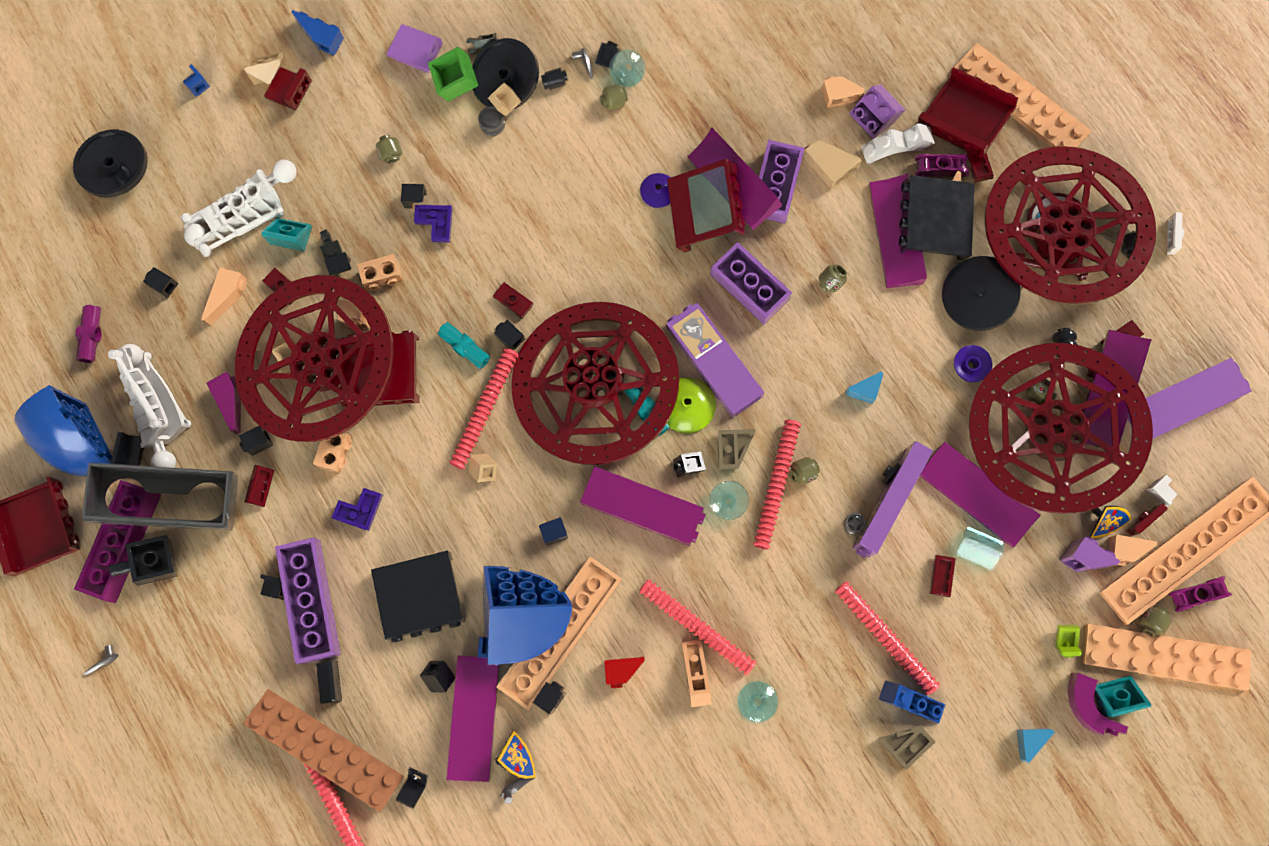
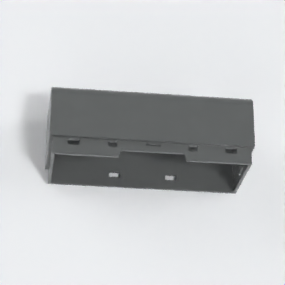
(157, 480)

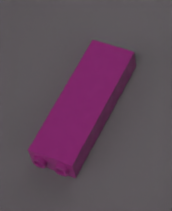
(643, 506)

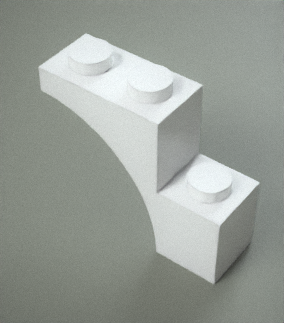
(893, 141)

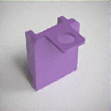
(414, 48)

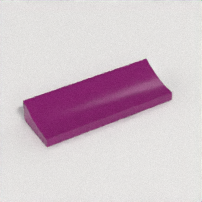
(756, 196)
(898, 267)
(1129, 353)
(977, 495)
(110, 542)
(473, 720)

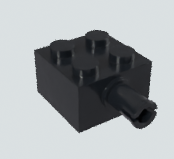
(148, 561)

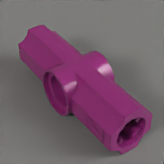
(88, 334)

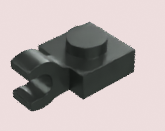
(481, 42)
(331, 247)

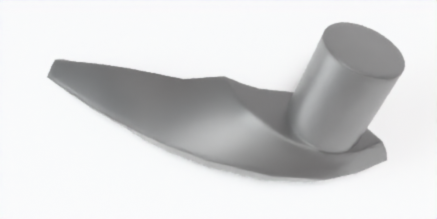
(585, 59)
(106, 660)
(512, 788)

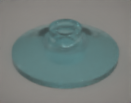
(621, 74)
(730, 490)
(747, 704)

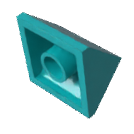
(287, 234)
(1120, 697)

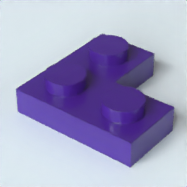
(439, 217)
(362, 514)

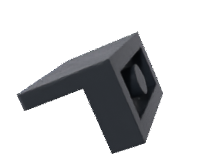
(127, 450)
(329, 682)

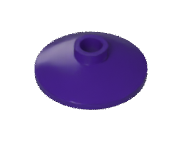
(652, 196)
(976, 355)

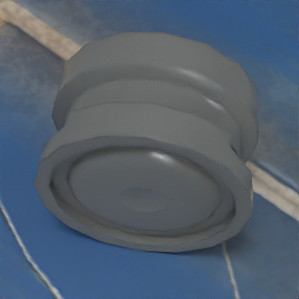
(491, 121)

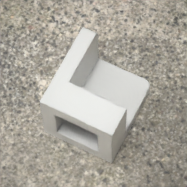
(1161, 491)

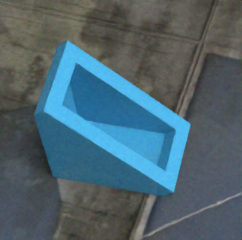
(866, 389)
(1031, 742)

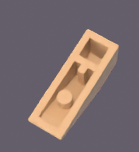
(225, 292)
(696, 673)

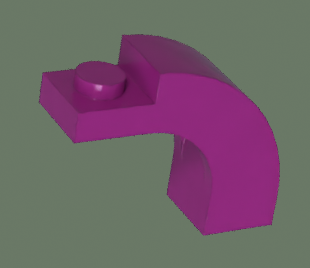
(1081, 701)

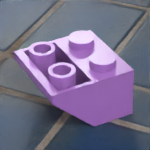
(876, 111)
(1087, 555)

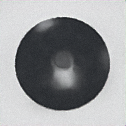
(508, 63)
(110, 163)
(980, 294)

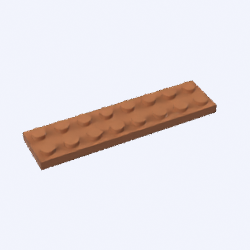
(323, 750)

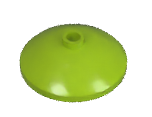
(701, 410)

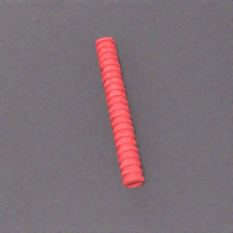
(483, 408)
(777, 484)
(697, 627)
(887, 638)
(336, 809)

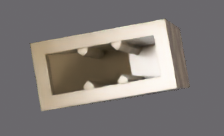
(830, 162)

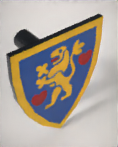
(1110, 520)
(516, 758)

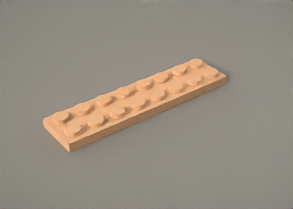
(1033, 108)
(587, 595)
(1167, 657)

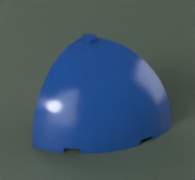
(62, 431)
(521, 614)

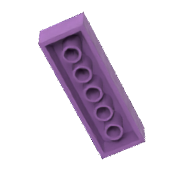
(307, 601)

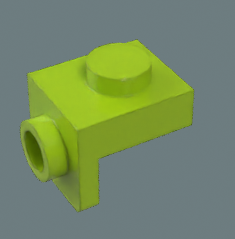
(1068, 640)

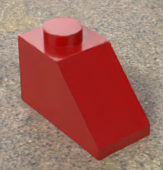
(621, 670)

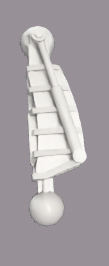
(250, 203)
(152, 402)

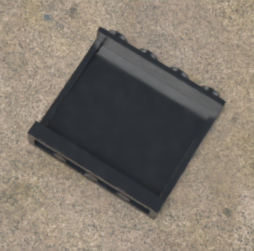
(937, 216)
(417, 596)

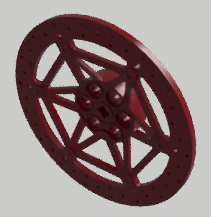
(1066, 228)
(549, 329)
(1067, 354)
(318, 361)

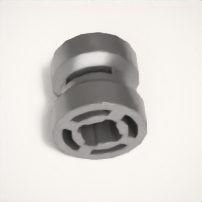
(854, 523)

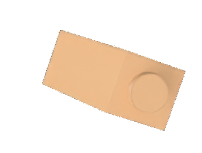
(841, 91)
(1129, 548)

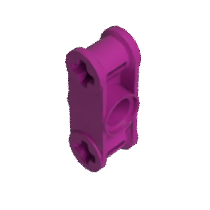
(929, 165)
(1211, 589)

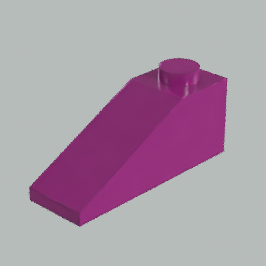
(228, 400)

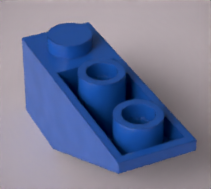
(324, 36)
(911, 701)

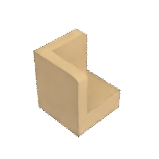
(504, 99)
(482, 467)

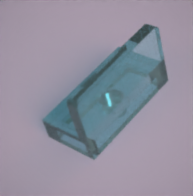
(980, 548)

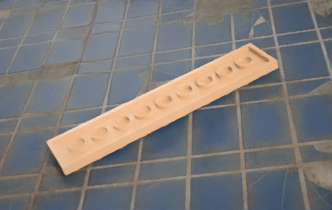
(1187, 551)

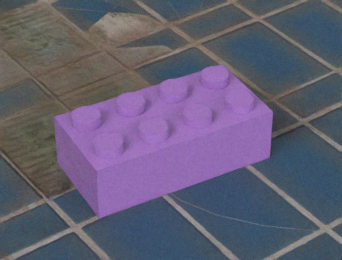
(780, 174)
(750, 283)

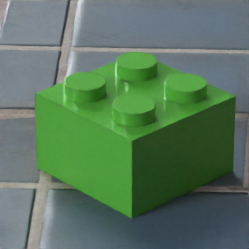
(452, 74)

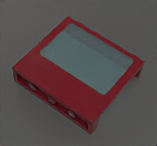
(705, 203)

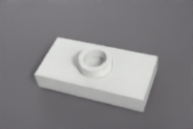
(1174, 233)

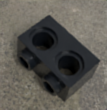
(550, 697)

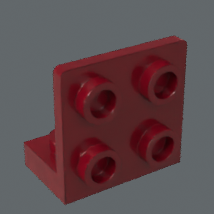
(288, 87)

